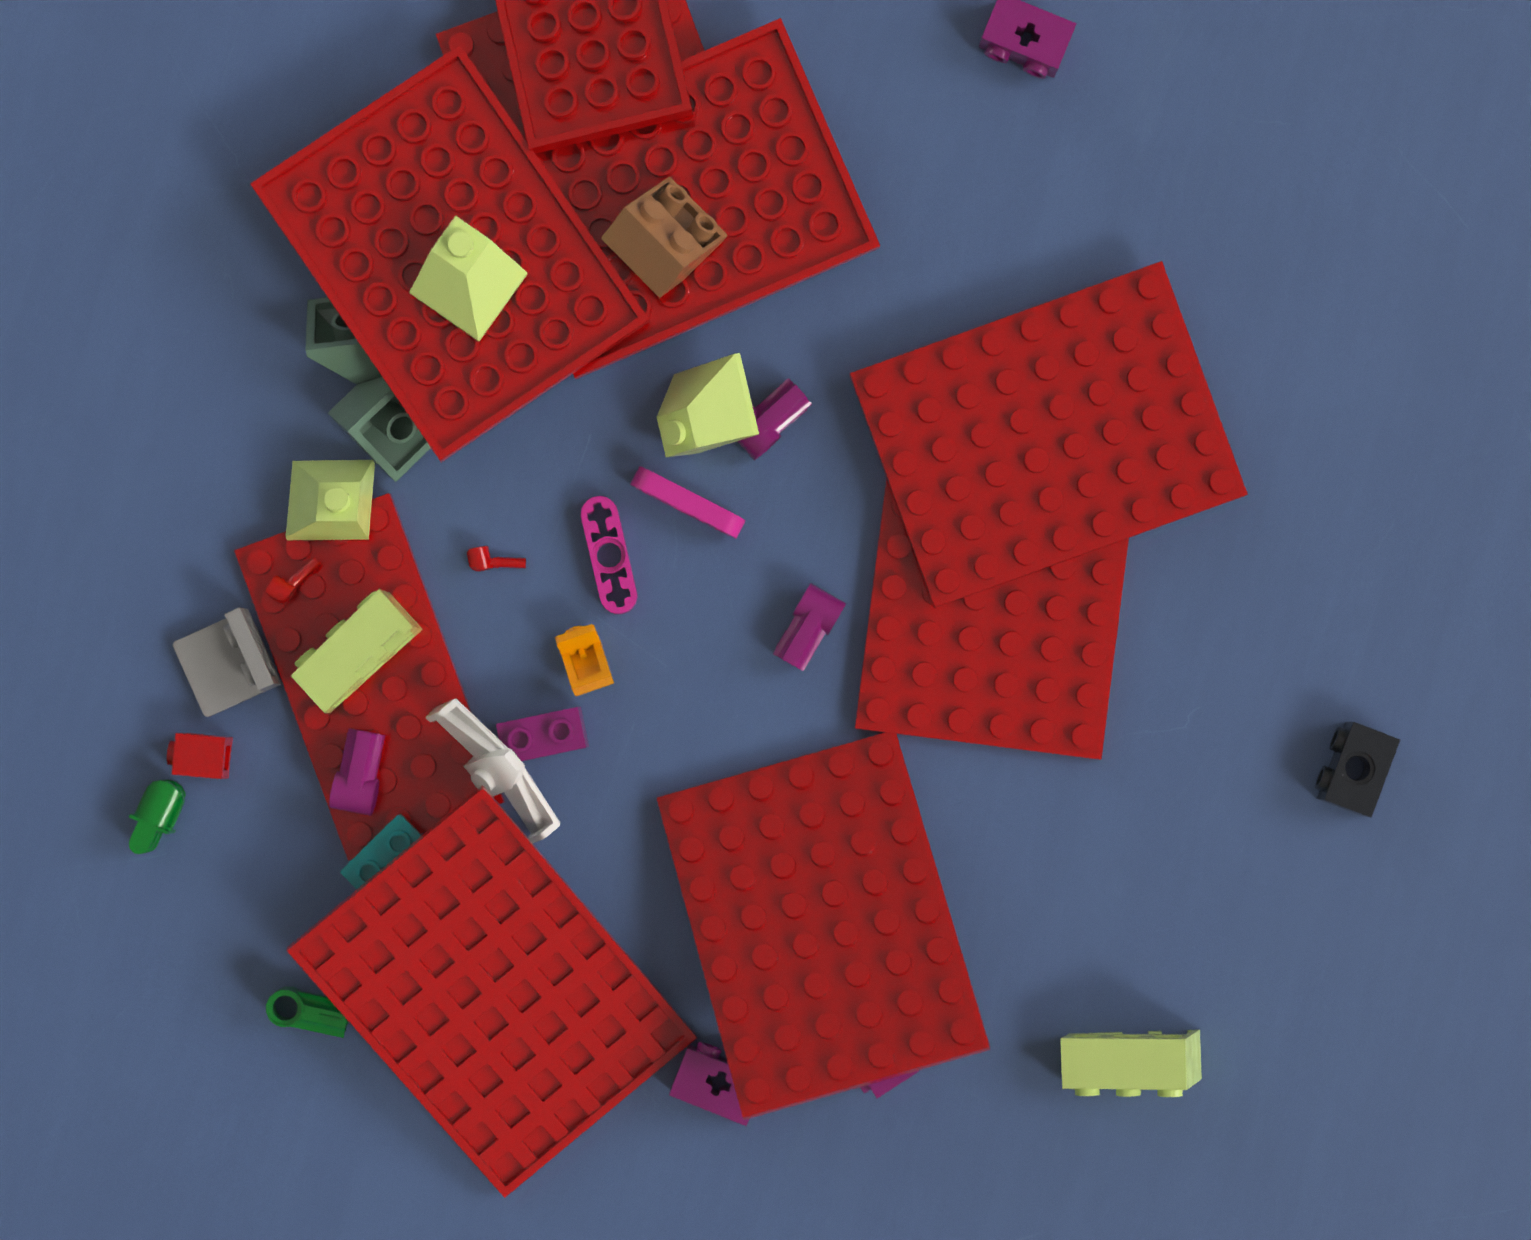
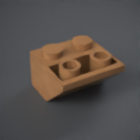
(663, 236)

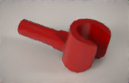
(480, 560)
(283, 590)

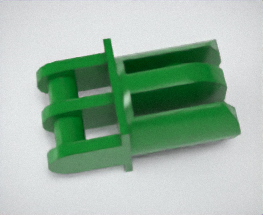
(156, 814)

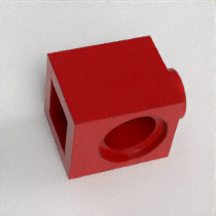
(200, 755)

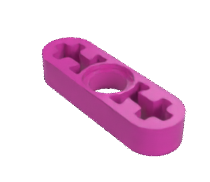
(687, 502)
(592, 527)

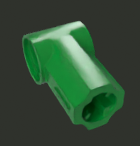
(313, 1013)

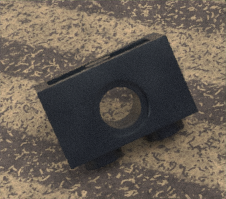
(1376, 753)

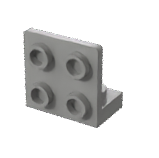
(226, 662)

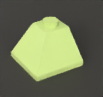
(467, 279)
(706, 408)
(330, 500)

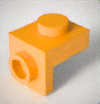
(584, 659)

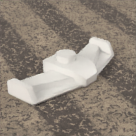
(497, 768)

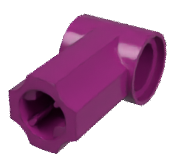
(774, 416)
(812, 620)
(356, 783)

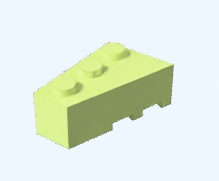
(355, 650)
(1131, 1062)

